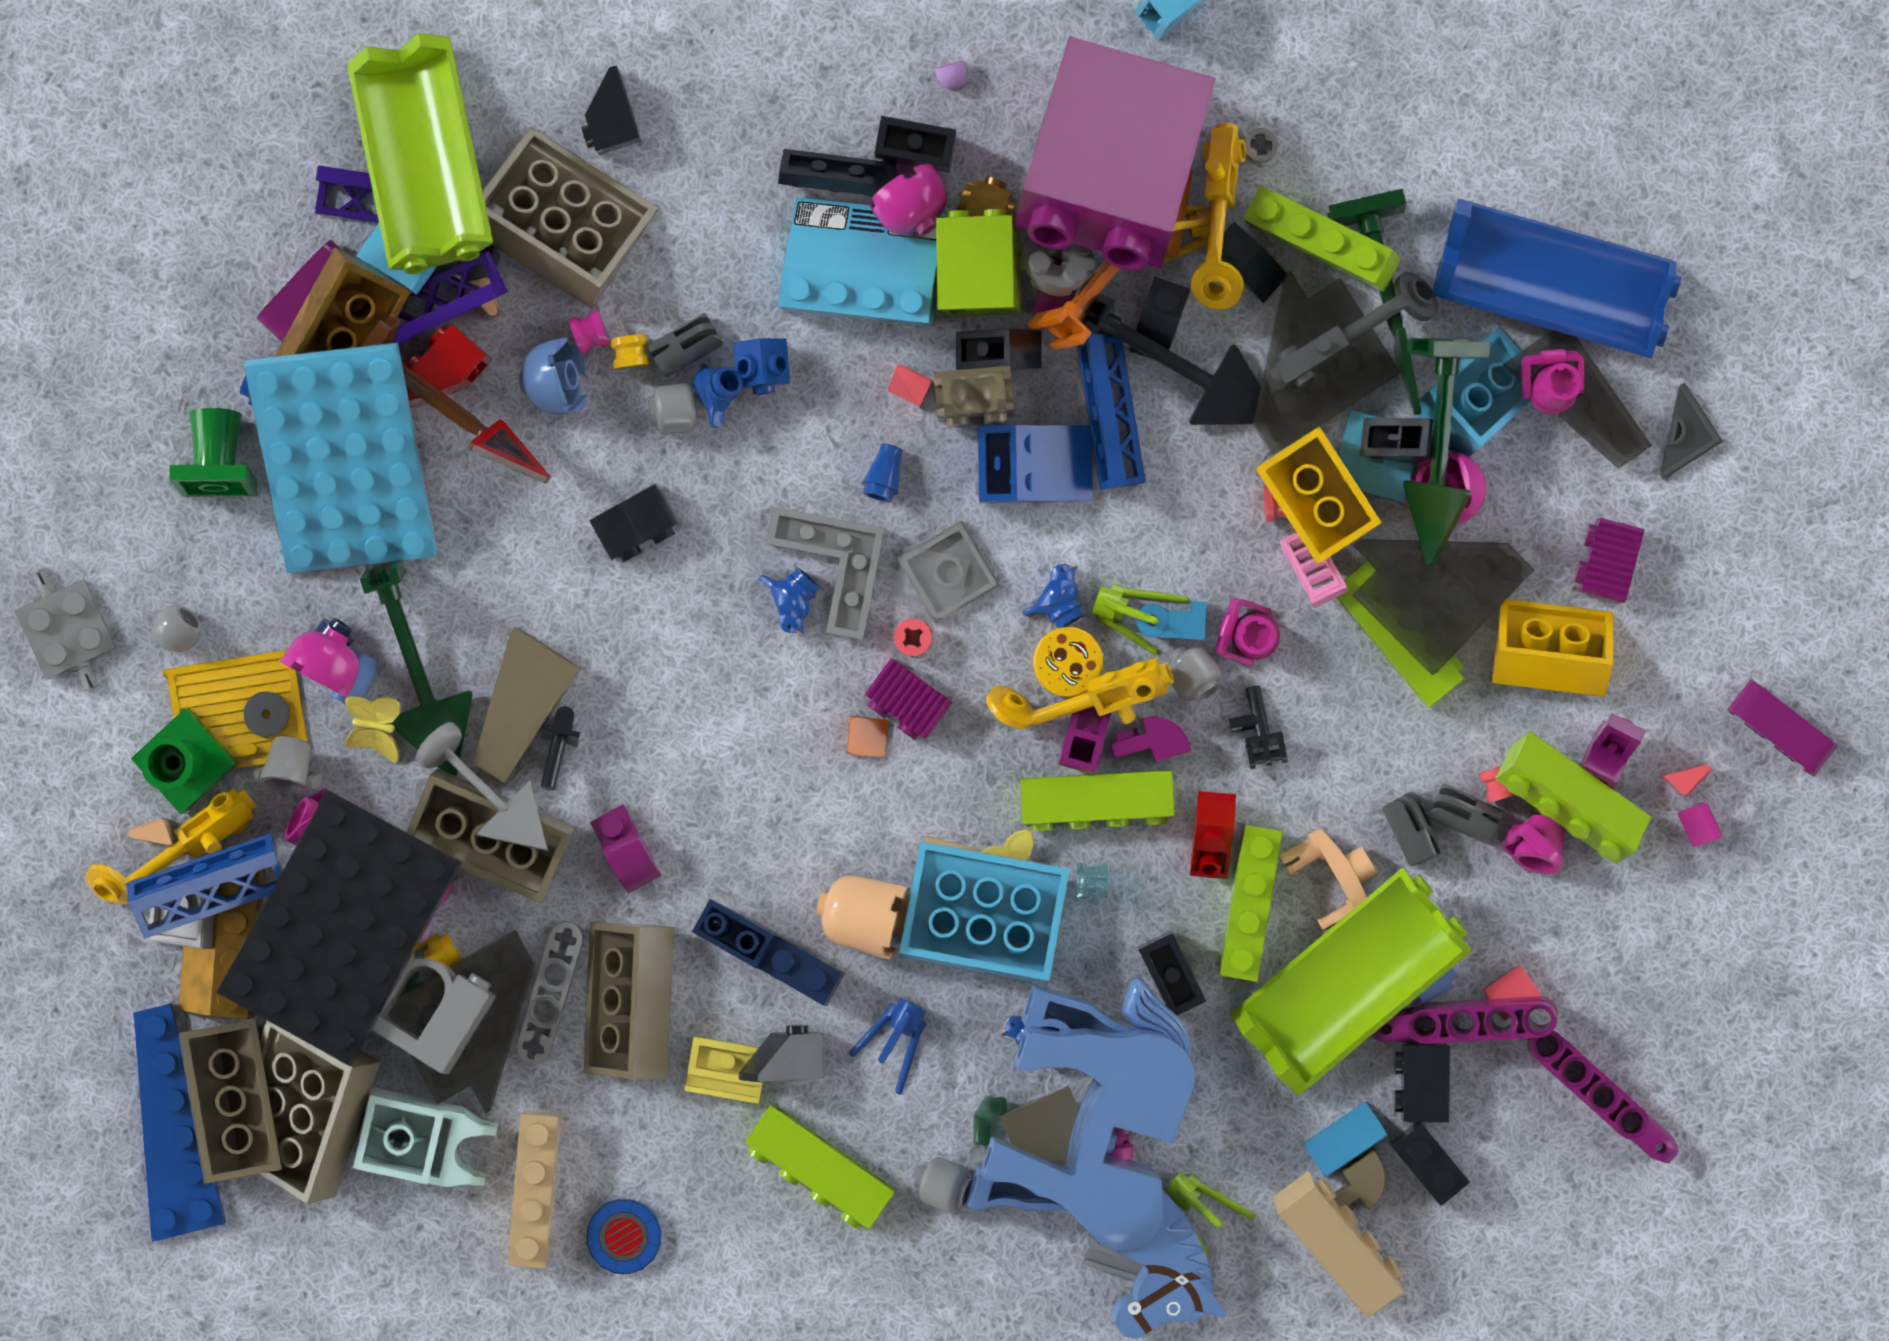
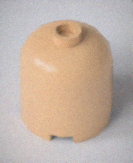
(864, 914)

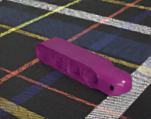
(1484, 1029)
(1648, 1132)

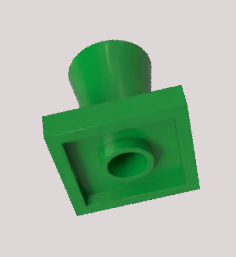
(214, 457)
(201, 759)

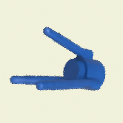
(904, 1019)

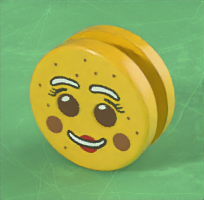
(1067, 661)

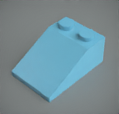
(1482, 396)

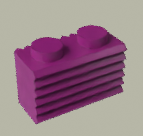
(1609, 559)
(907, 699)

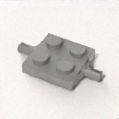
(65, 629)

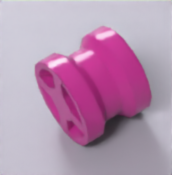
(589, 331)

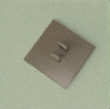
(1044, 1125)

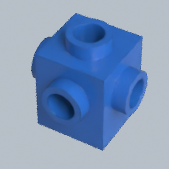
(762, 364)

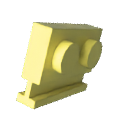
(716, 1068)

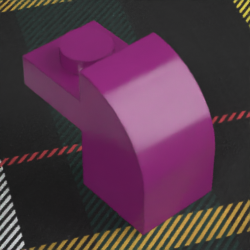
(1611, 748)

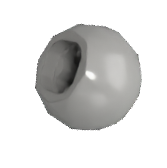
(176, 628)

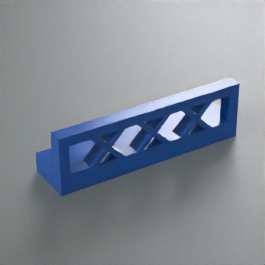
(1103, 412)
(199, 875)

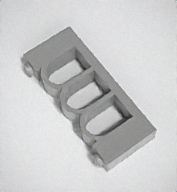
(452, 1023)

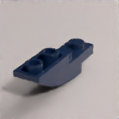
(768, 952)

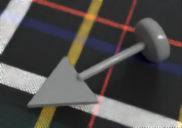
(516, 820)

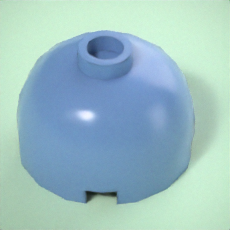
(552, 377)

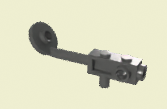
(1299, 364)

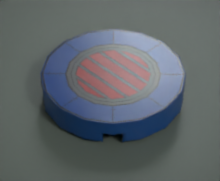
(624, 1236)

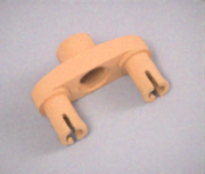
(1350, 869)

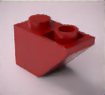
(1213, 834)

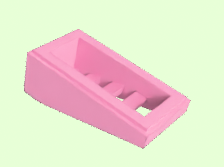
(1297, 553)

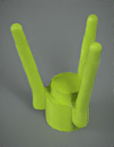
(1112, 605)
(1185, 1195)

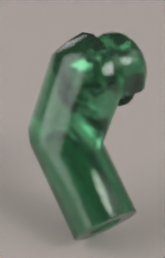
(983, 1118)

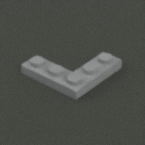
(859, 557)

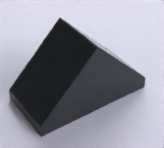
(1397, 439)

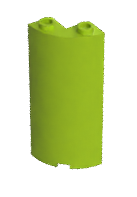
(419, 154)
(1352, 981)

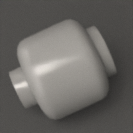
(675, 408)
(1194, 673)
(943, 1184)

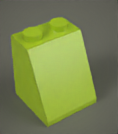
(978, 264)

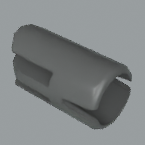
(685, 345)
(1466, 814)
(1412, 829)

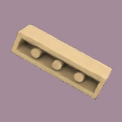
(534, 1189)
(1338, 1243)

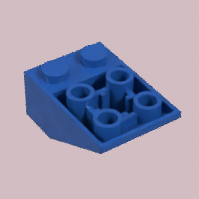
(1035, 463)

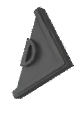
(1688, 435)

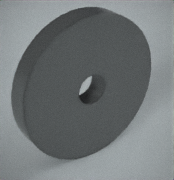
(266, 701)

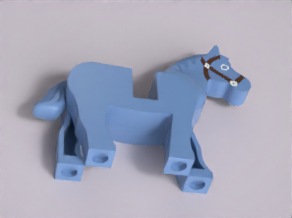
(1138, 1086)

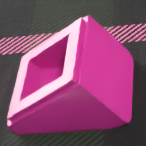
(1699, 824)

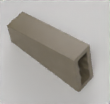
(523, 700)

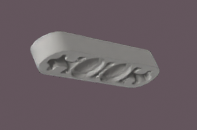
(545, 991)

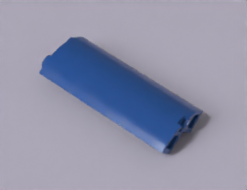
(1556, 278)

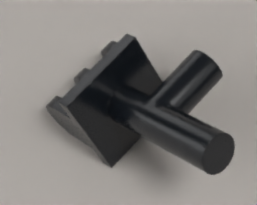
(560, 735)
(1263, 738)

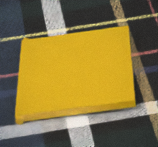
(220, 692)

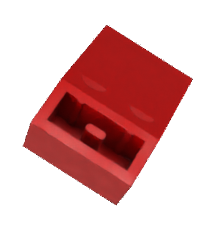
(449, 363)

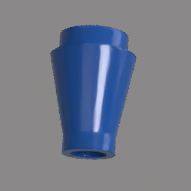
(883, 476)

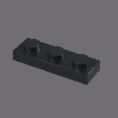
(834, 172)

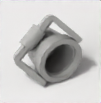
(288, 767)

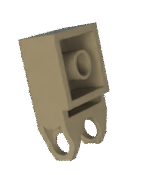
(974, 395)

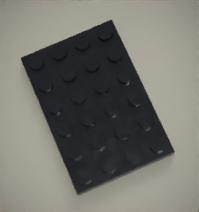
(339, 927)

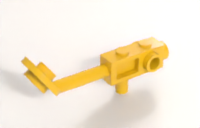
(1222, 162)
(1106, 693)
(200, 834)

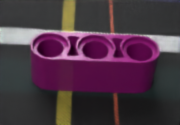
(286, 304)
(1782, 727)

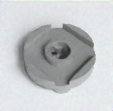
(1056, 279)

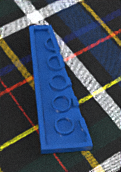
(174, 1177)

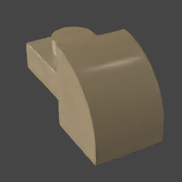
(1365, 1182)

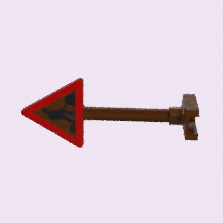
(492, 442)

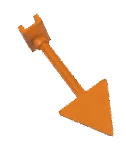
(1065, 321)

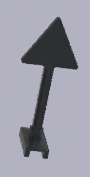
(1228, 394)

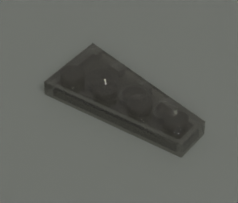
(1598, 410)

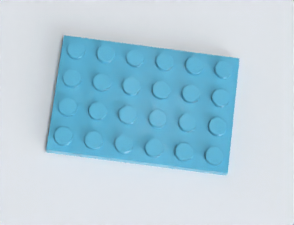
(341, 457)

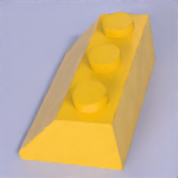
(1318, 495)
(1553, 647)

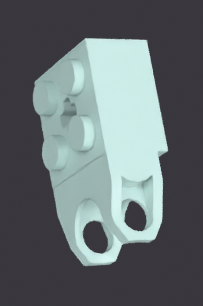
(433, 1141)

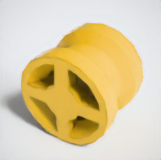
(630, 351)

